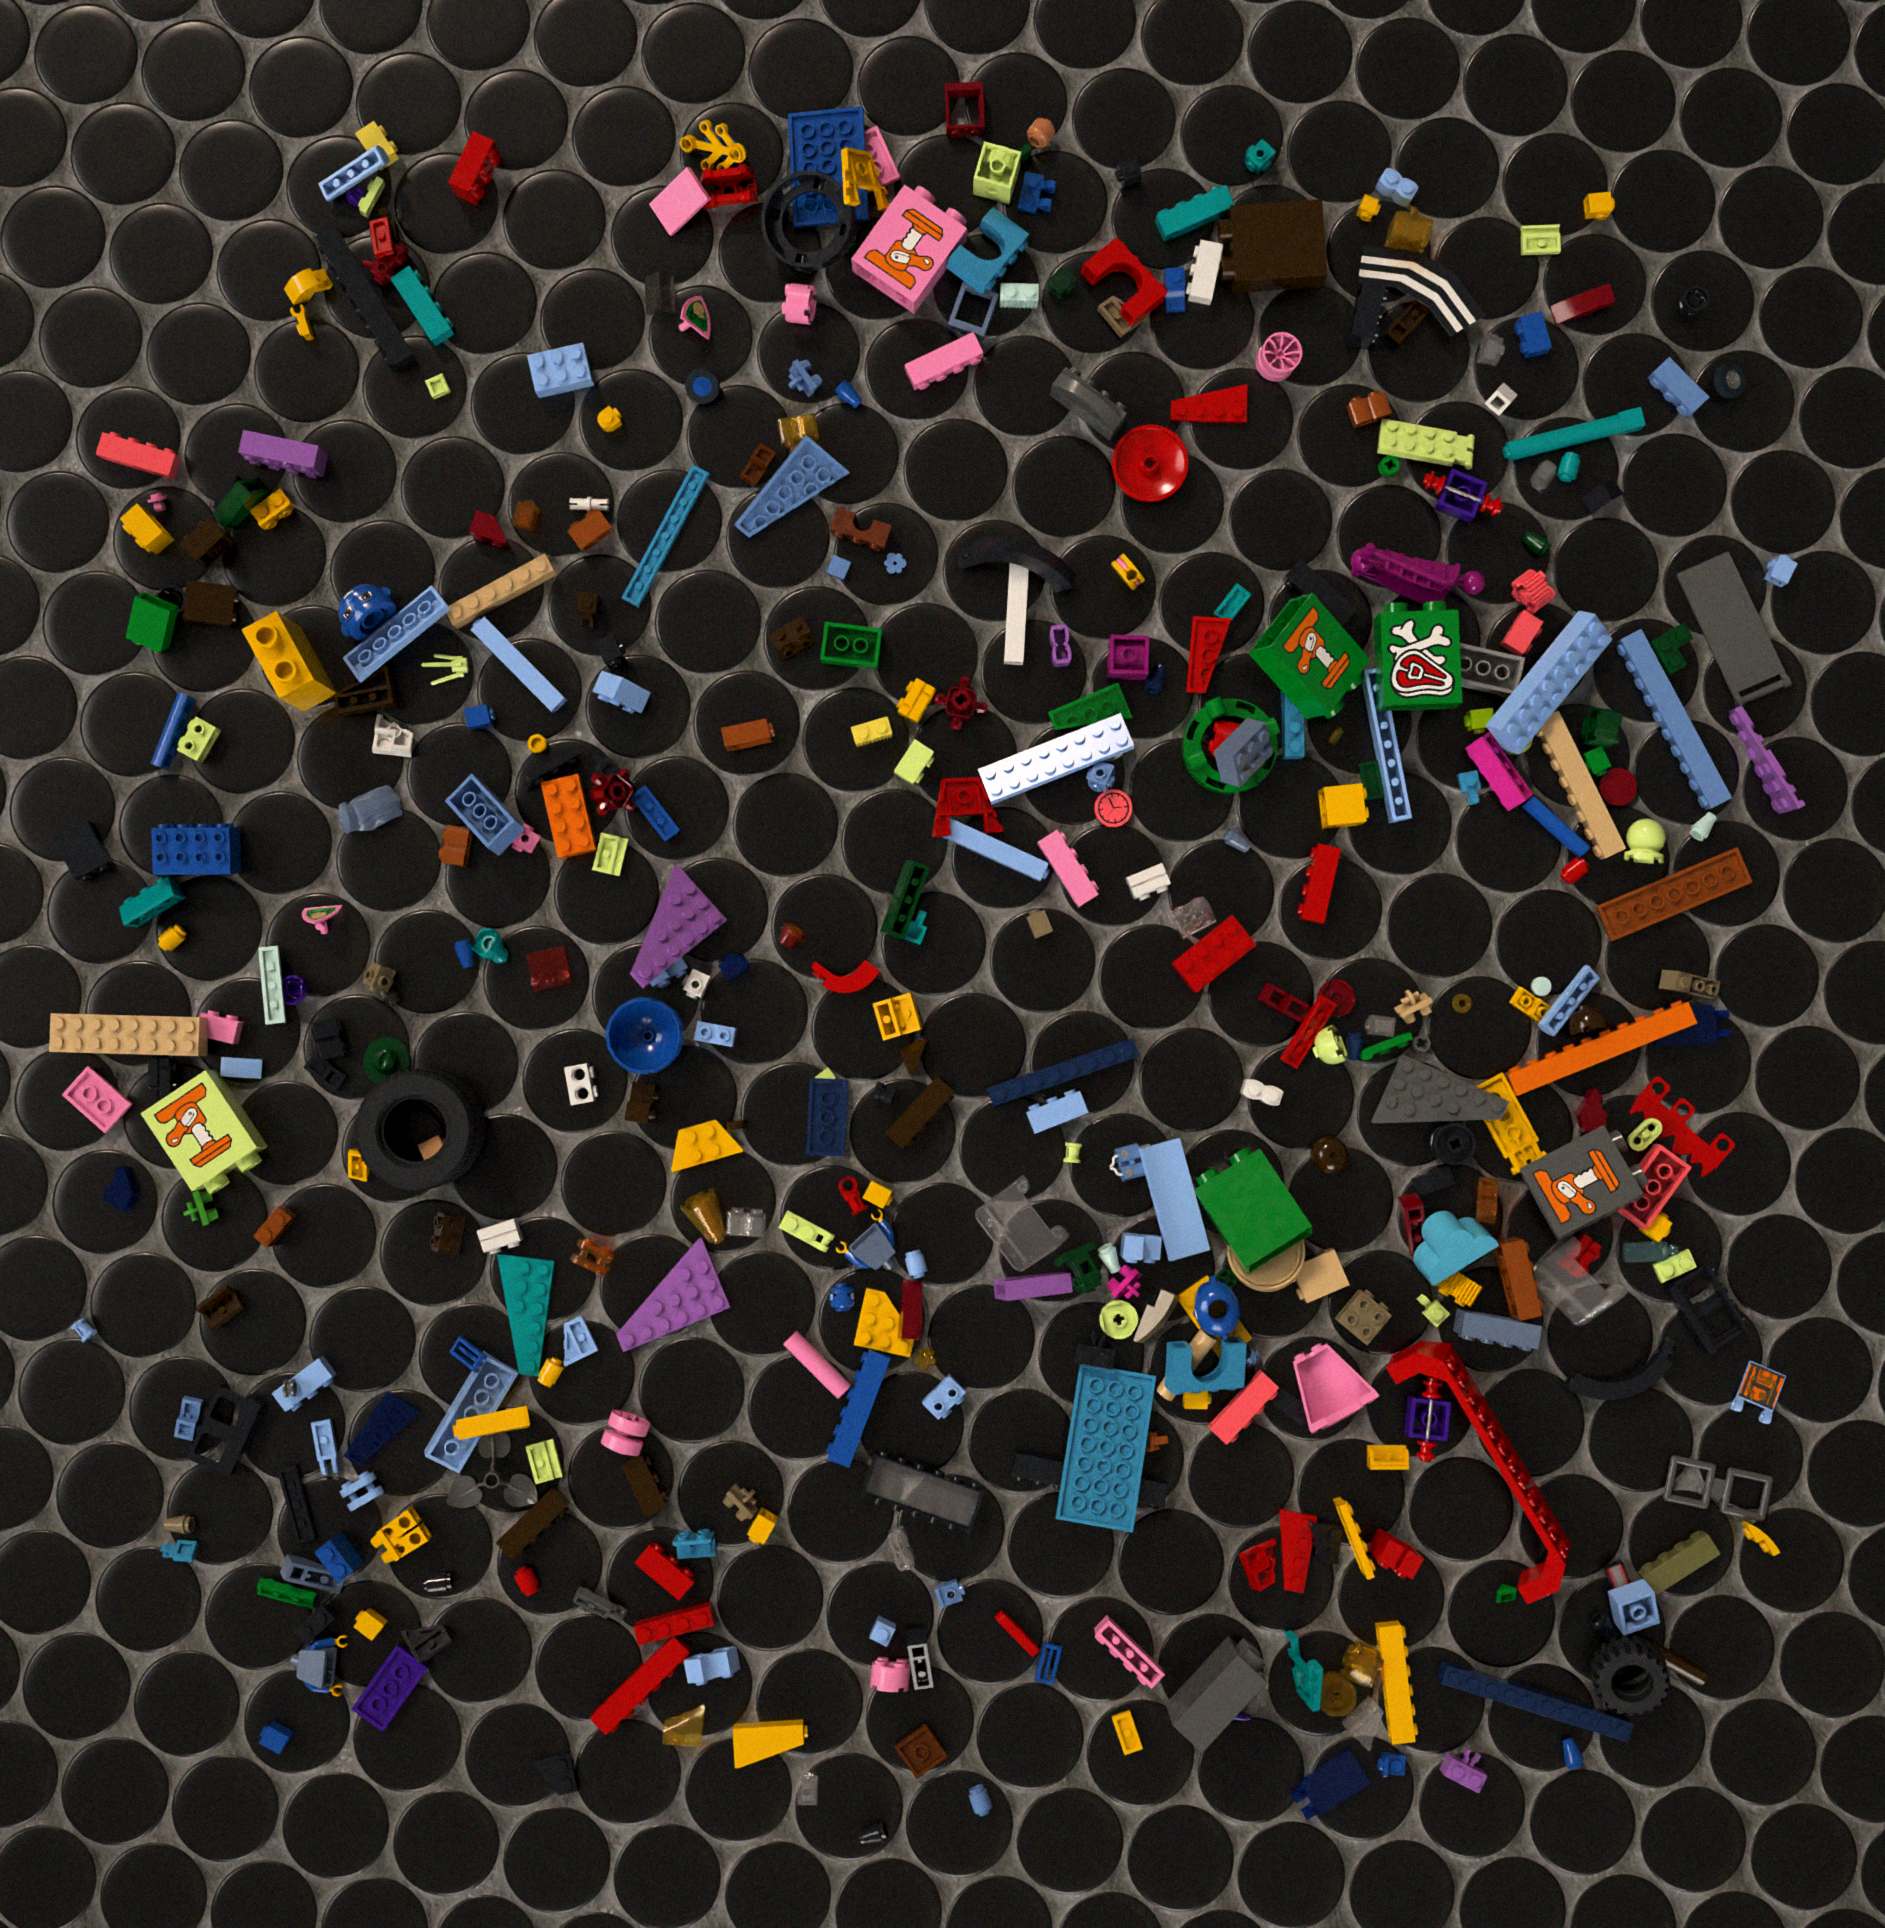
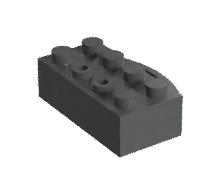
(1088, 403)

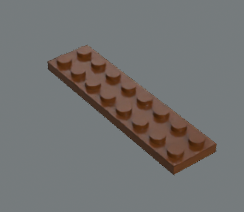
(1673, 894)

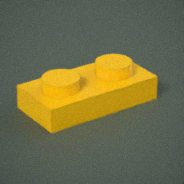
(1127, 1732)

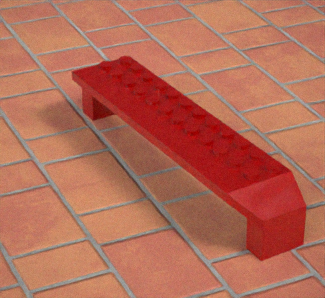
(1444, 1363)

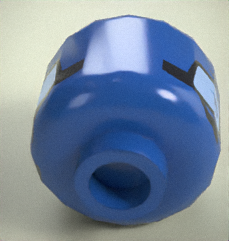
(842, 1297)

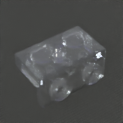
(1193, 916)

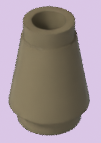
(181, 1524)

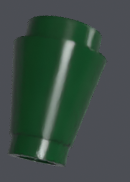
(1536, 543)

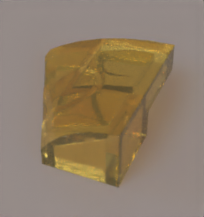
(685, 1728)

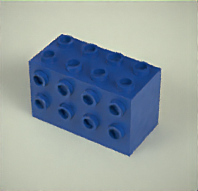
(196, 850)

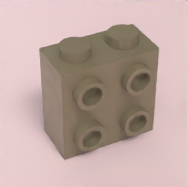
(1363, 1316)

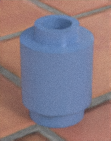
(980, 1800)

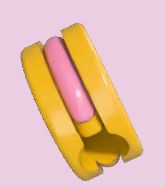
(1128, 571)

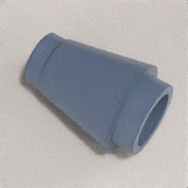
(1236, 839)

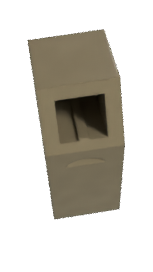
(1689, 984)

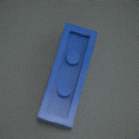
(655, 813)

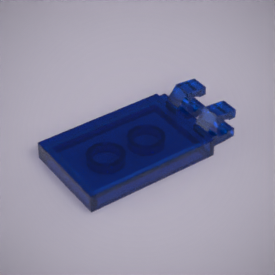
(1700, 1033)
(1331, 1784)

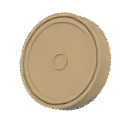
(1275, 1273)

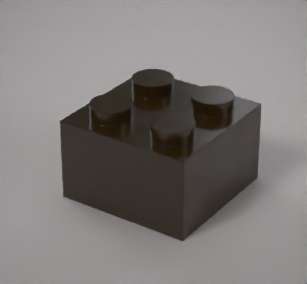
(207, 542)

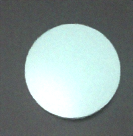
(1540, 986)

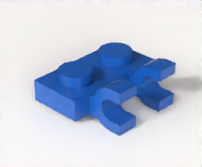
(1030, 193)

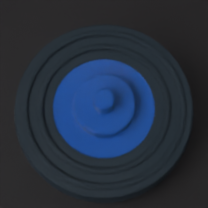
(702, 385)

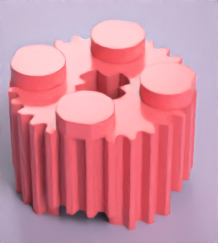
(1532, 590)

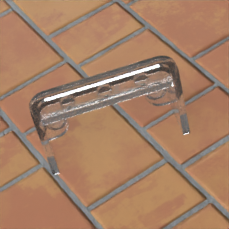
(1018, 1227)
(1571, 1285)

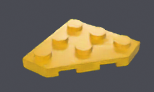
(880, 1325)

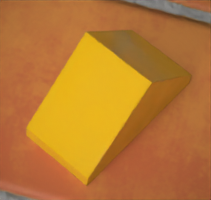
(356, 1166)

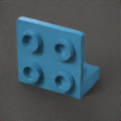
(695, 1544)

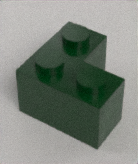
(1667, 647)

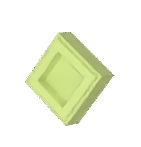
(437, 386)

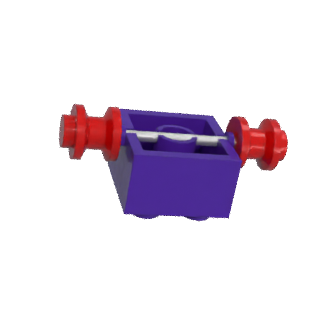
(1461, 495)
(1428, 1418)

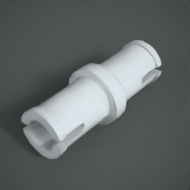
(589, 504)

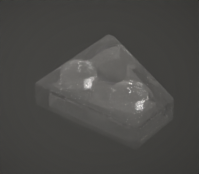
(1364, 1721)

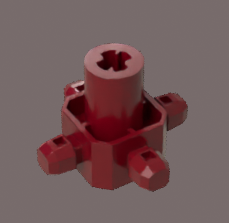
(963, 711)
(612, 792)

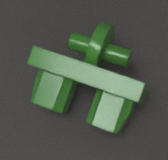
(200, 1199)

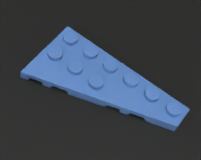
(797, 480)

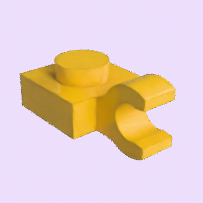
(304, 327)

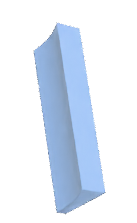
(396, 633)
(1174, 1199)
(478, 1396)

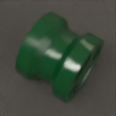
(1230, 1279)

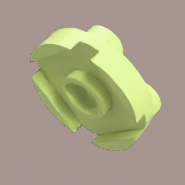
(1127, 1325)

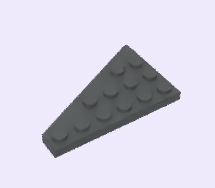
(1429, 1095)

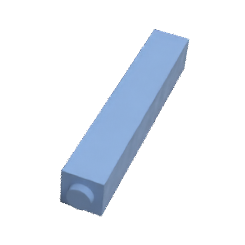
(518, 664)
(997, 851)

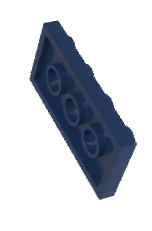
(827, 1117)

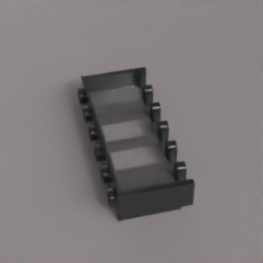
(922, 1492)

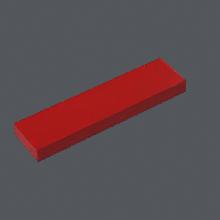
(1308, 1030)

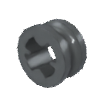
(1420, 1049)
(289, 1388)

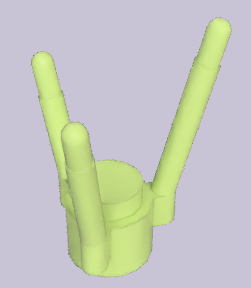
(458, 665)

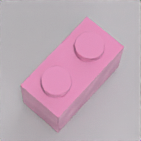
(223, 1028)

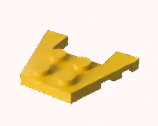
(861, 173)

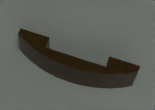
(1407, 321)

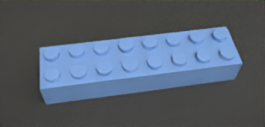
(1549, 682)

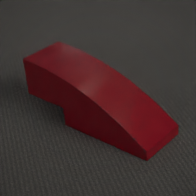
(1582, 304)
(1284, 1002)

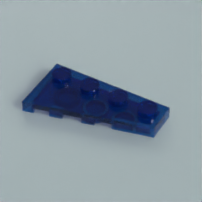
(381, 1426)

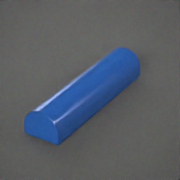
(173, 731)
(1555, 826)

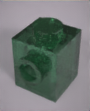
(1061, 282)

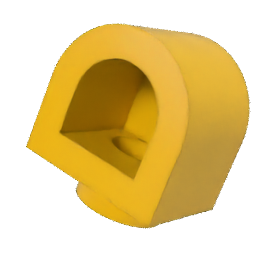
(1368, 207)
(609, 419)

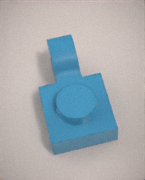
(1469, 783)
(182, 1551)

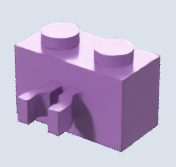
(1463, 1771)

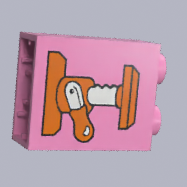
(910, 247)

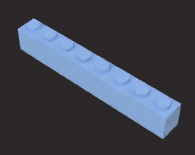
(1386, 753)

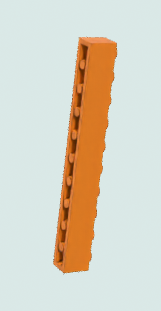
(1601, 1048)

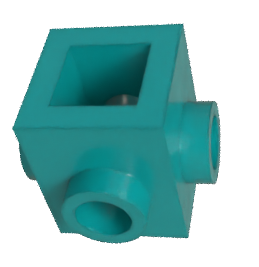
(1259, 157)

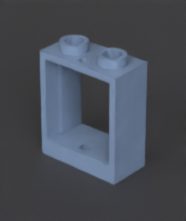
(965, 328)

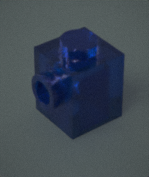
(734, 966)

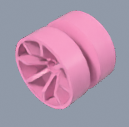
(1278, 356)
(623, 1436)

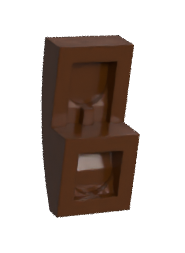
(758, 465)

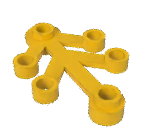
(689, 143)

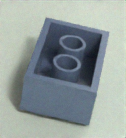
(1243, 752)

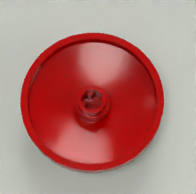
(1150, 463)

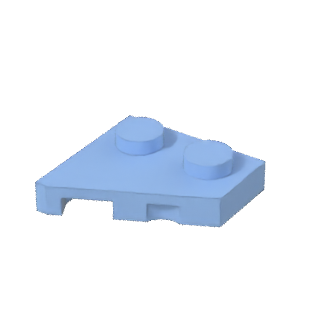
(578, 1340)

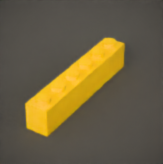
(1395, 1682)

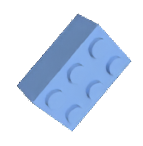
(560, 370)

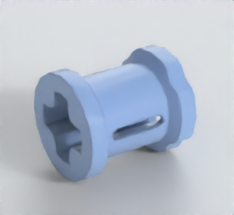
(84, 1329)

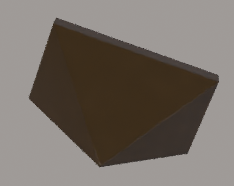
(912, 1054)

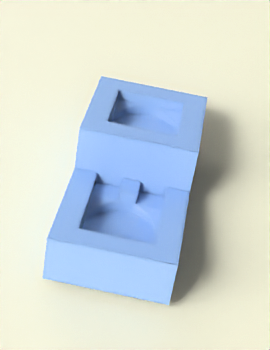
(241, 1067)

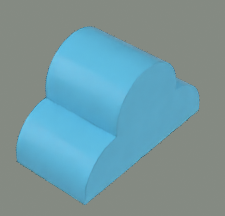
(1450, 1245)

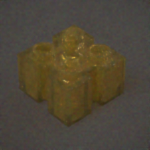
(1408, 231)

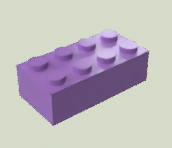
(283, 454)

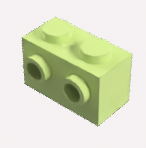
(198, 739)
(914, 762)

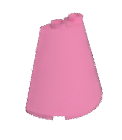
(1329, 1387)

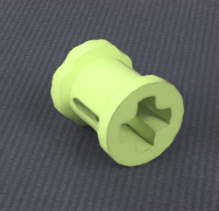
(1072, 1152)

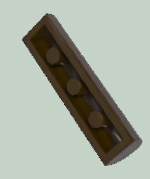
(1679, 1664)

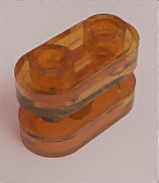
(588, 1245)

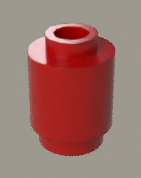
(1574, 870)
(526, 1580)

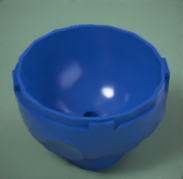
(627, 1033)

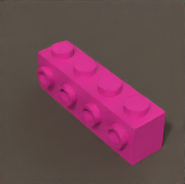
(1499, 771)

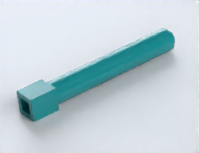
(1619, 424)

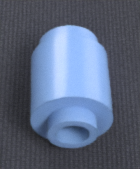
(915, 1264)

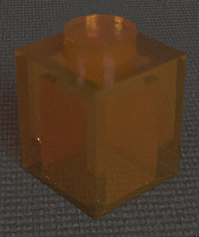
(525, 515)

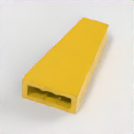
(491, 1423)
(764, 1739)

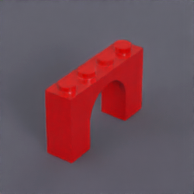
(1117, 258)

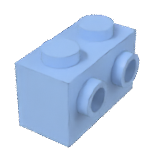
(944, 1397)

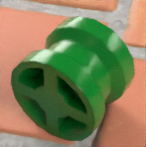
(1386, 469)

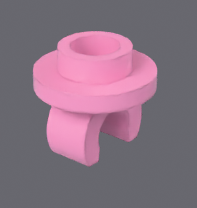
(158, 503)

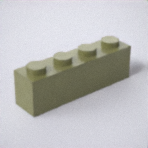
(1679, 1562)

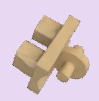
(1412, 1003)

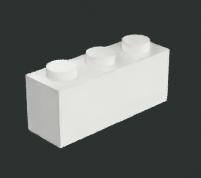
(1204, 272)

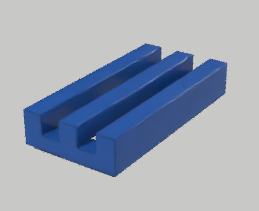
(478, 1361)
(1052, 1647)

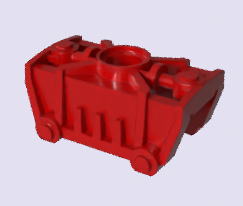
(729, 179)

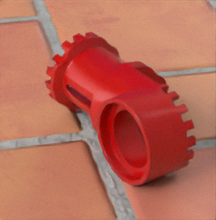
(852, 1196)

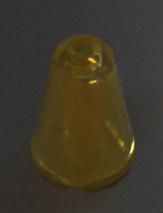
(705, 1215)

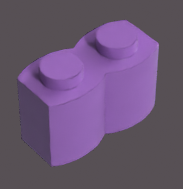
(1059, 641)

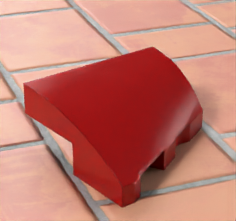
(1259, 1564)

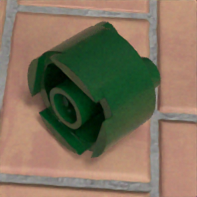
(1601, 727)

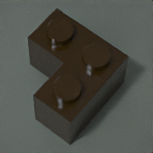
(642, 1102)

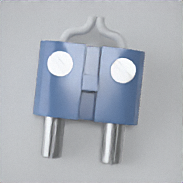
(1128, 1161)

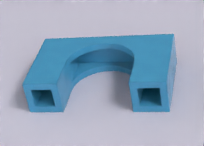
(983, 273)
(1227, 1375)

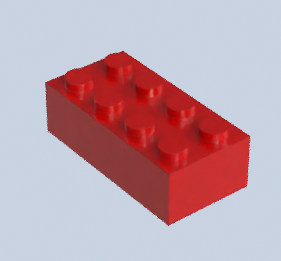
(1213, 954)

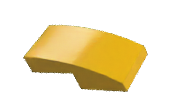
(1529, 1004)
(1757, 1535)

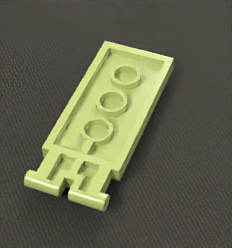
(1425, 444)

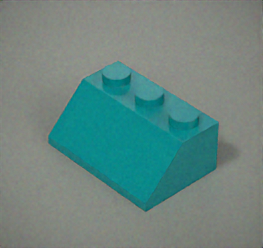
(151, 902)

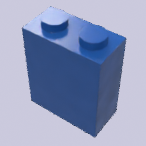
(339, 1557)

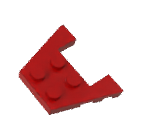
(963, 798)

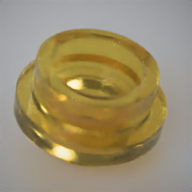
(1455, 1003)

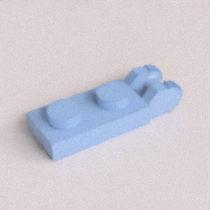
(325, 1445)

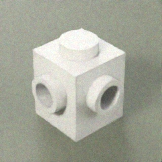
(696, 983)

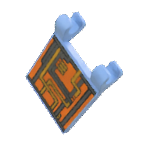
(1760, 1387)

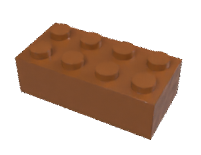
(1518, 1278)

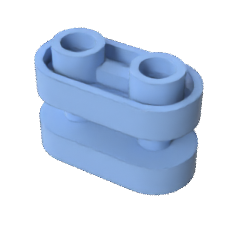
(349, 1489)

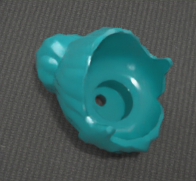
(490, 946)

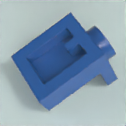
(1391, 1764)

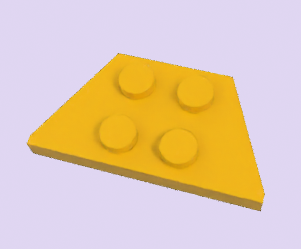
(703, 1144)

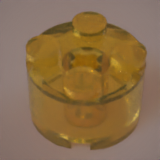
(1361, 1664)
(1346, 1699)

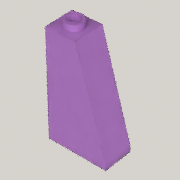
(1032, 1286)

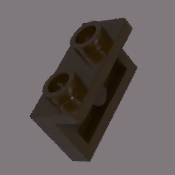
(792, 638)
(447, 1233)
(220, 1307)

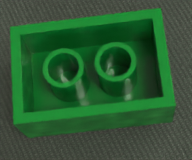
(851, 645)

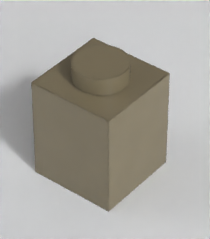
(1039, 923)

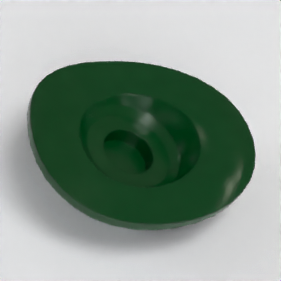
(385, 1058)

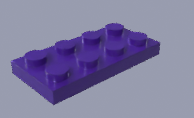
(389, 1687)

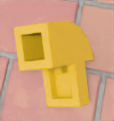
(305, 284)

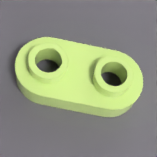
(1646, 1137)

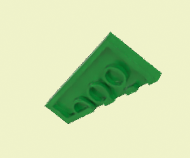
(1091, 708)

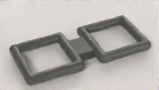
(1717, 1488)

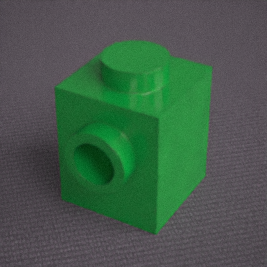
(1596, 761)

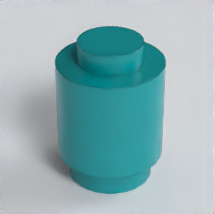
(1569, 467)

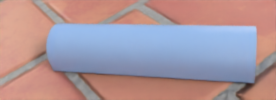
(354, 172)
(1568, 1001)

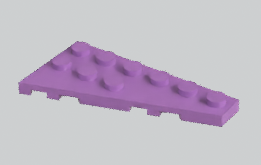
(1765, 764)

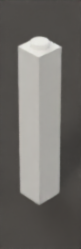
(1016, 615)

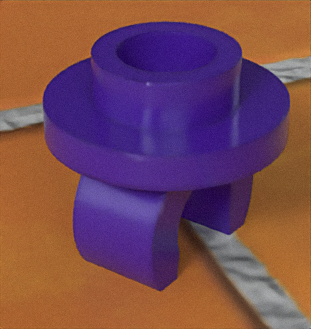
(354, 195)

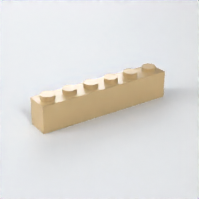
(501, 591)

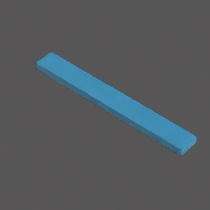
(665, 536)

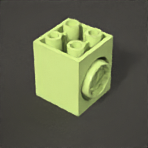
(996, 172)

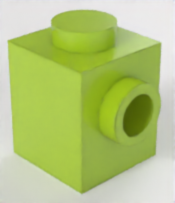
(1477, 719)

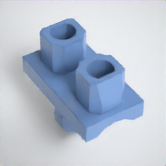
(801, 379)

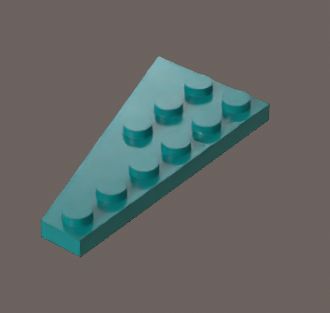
(527, 1298)

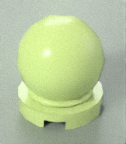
(1645, 840)

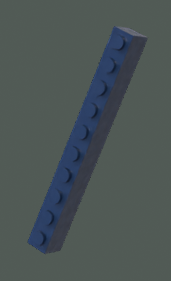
(1535, 1700)

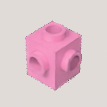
(529, 841)

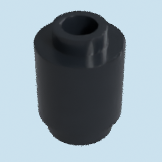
(438, 1583)

